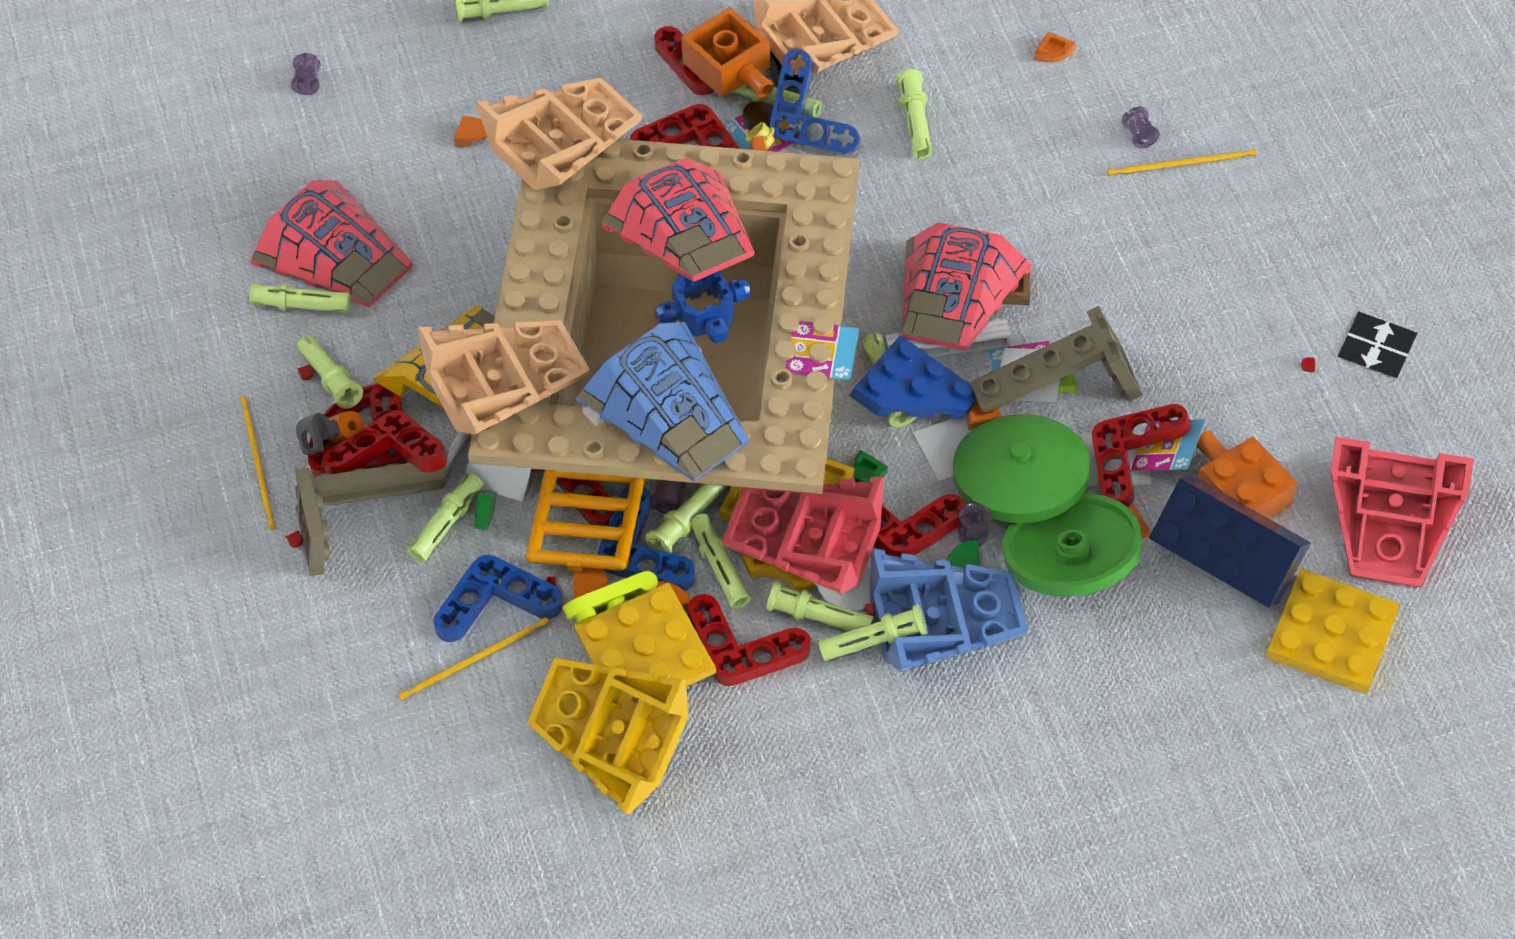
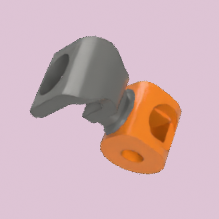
(321, 428)

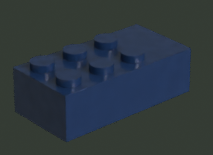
(1229, 540)

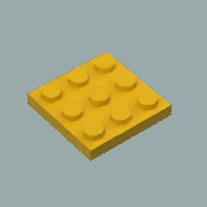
(1333, 631)
(647, 637)

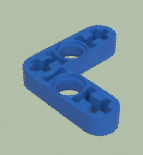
(795, 111)
(672, 561)
(488, 586)

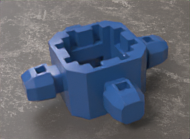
(713, 319)

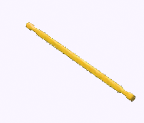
(1181, 162)
(258, 466)
(473, 658)

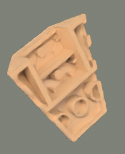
(822, 28)
(558, 131)
(498, 369)

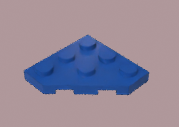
(914, 384)

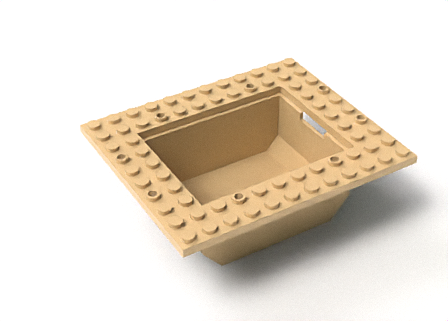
(607, 295)

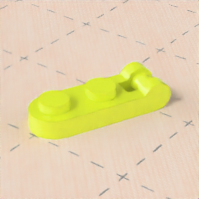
(610, 596)

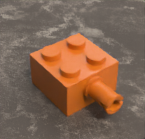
(728, 54)
(1247, 474)

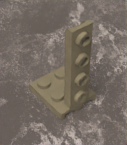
(1057, 361)
(349, 487)

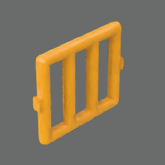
(578, 561)

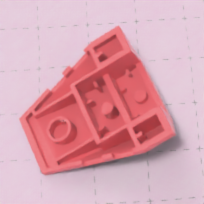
(1395, 508)

